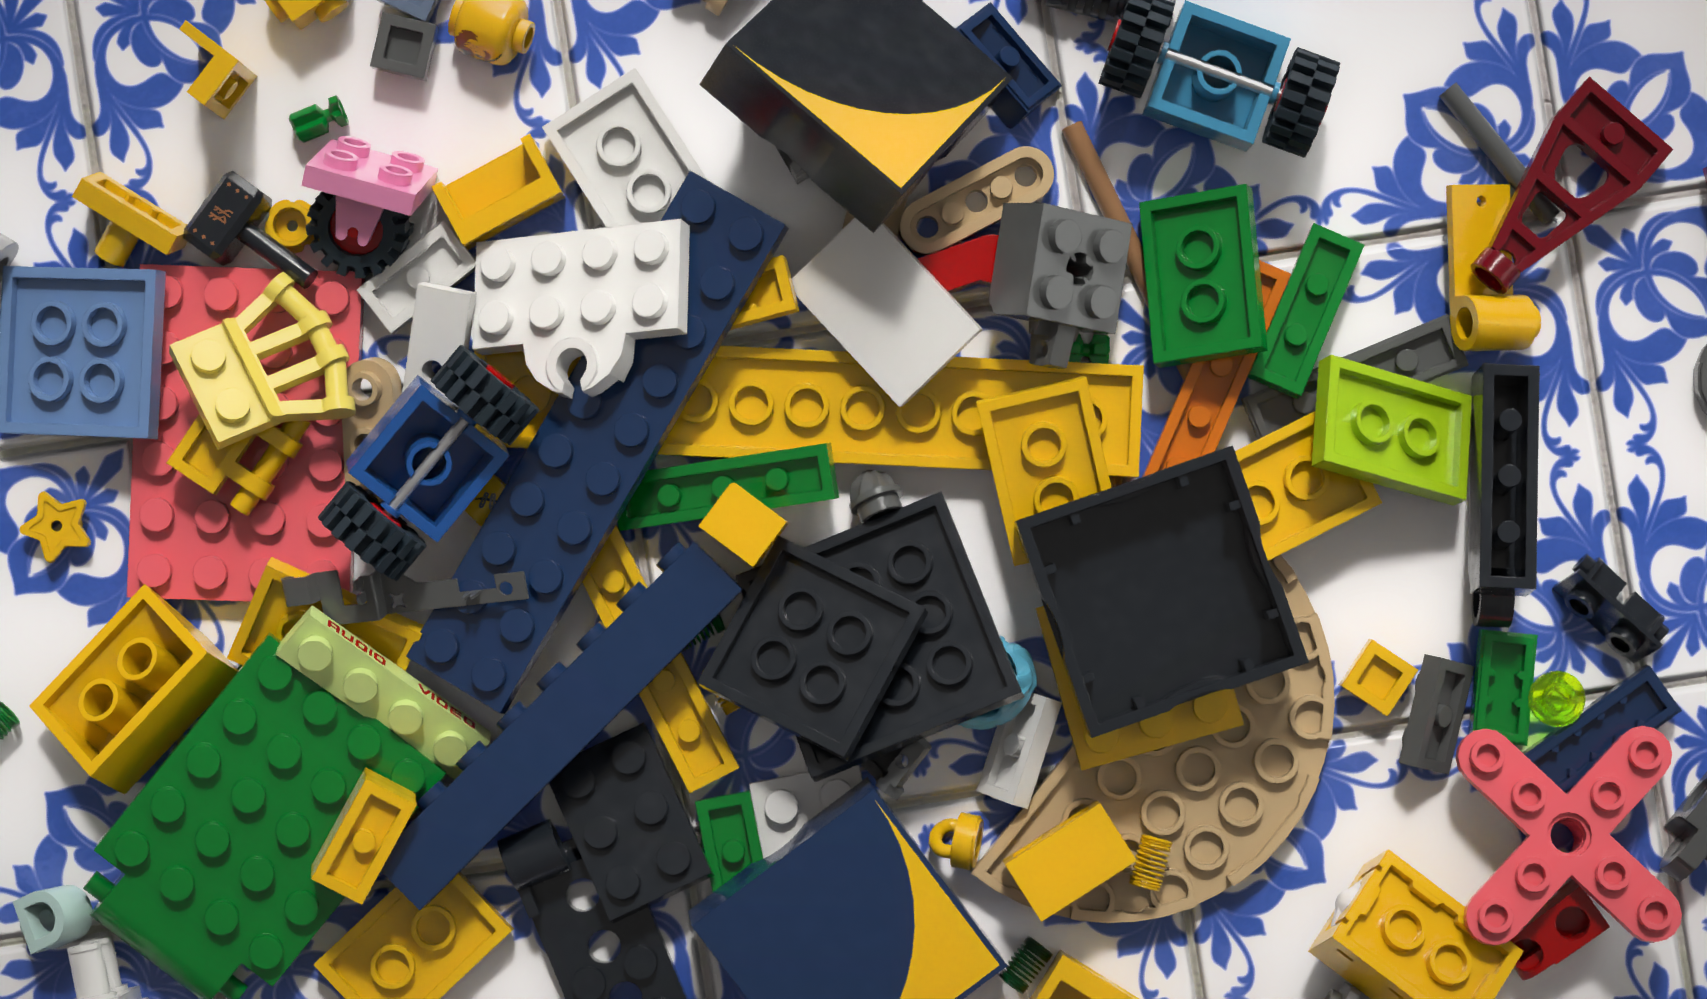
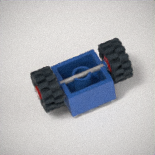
(427, 461)

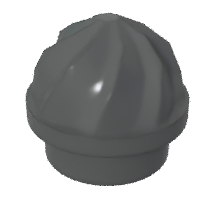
(874, 495)

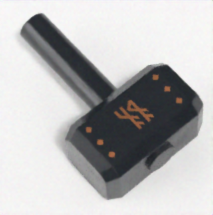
(231, 220)

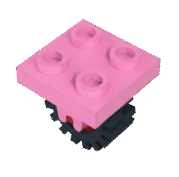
(364, 204)

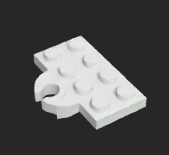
(581, 298)

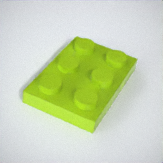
(1392, 430)

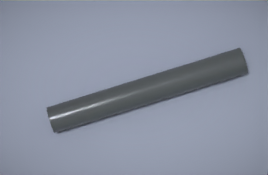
(1494, 147)

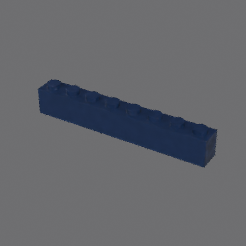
(559, 722)

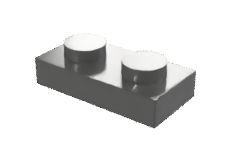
(1436, 714)

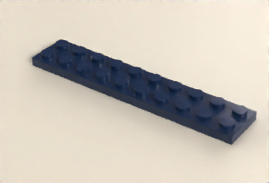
(592, 461)

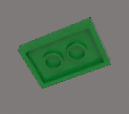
(1203, 276)

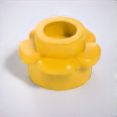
(281, 215)

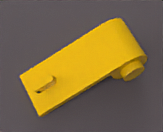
(1477, 314)

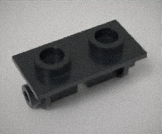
(1630, 627)

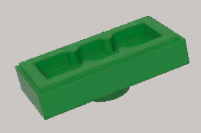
(1503, 683)

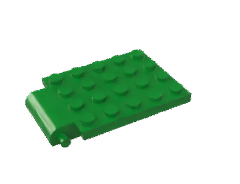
(233, 822)

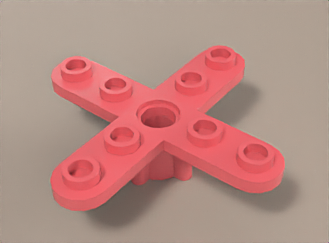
(1590, 813)

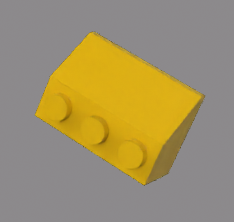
(133, 690)

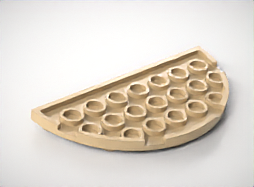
(1214, 797)

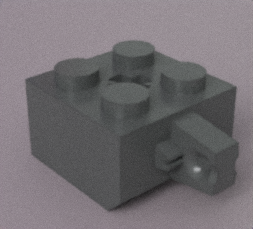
(1059, 274)

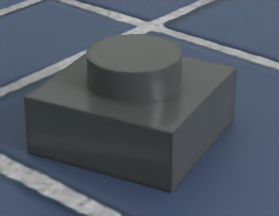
(404, 46)

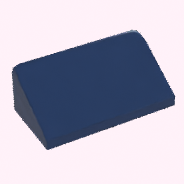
(1031, 78)

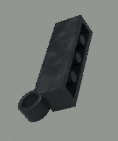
(1503, 490)

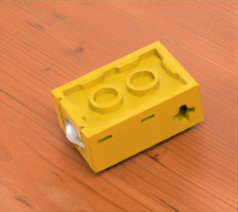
(1408, 939)

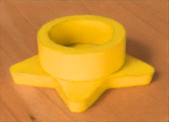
(69, 535)

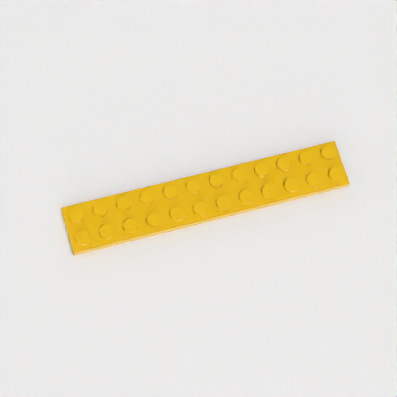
(802, 397)

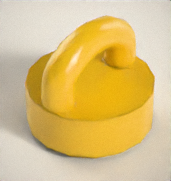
(966, 840)

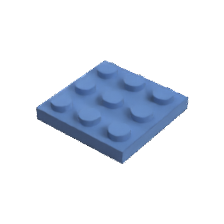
(81, 351)

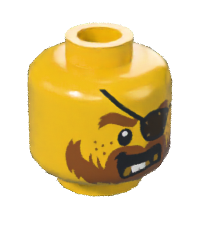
(491, 29)

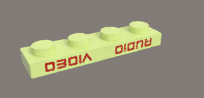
(380, 689)

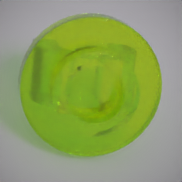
(1557, 698)

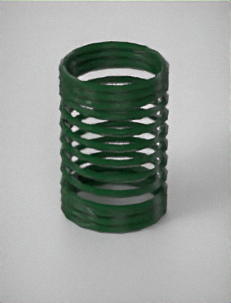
(1011, 978)

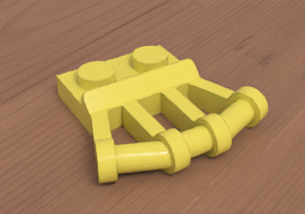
(231, 385)

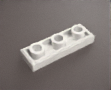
(438, 327)

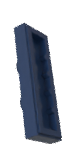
(1575, 748)

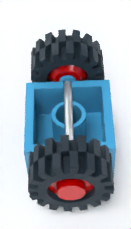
(1219, 76)

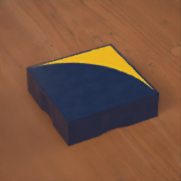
(846, 915)

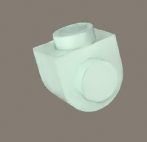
(53, 917)

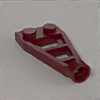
(1612, 140)

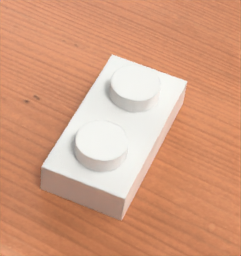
(433, 259)
(1019, 752)

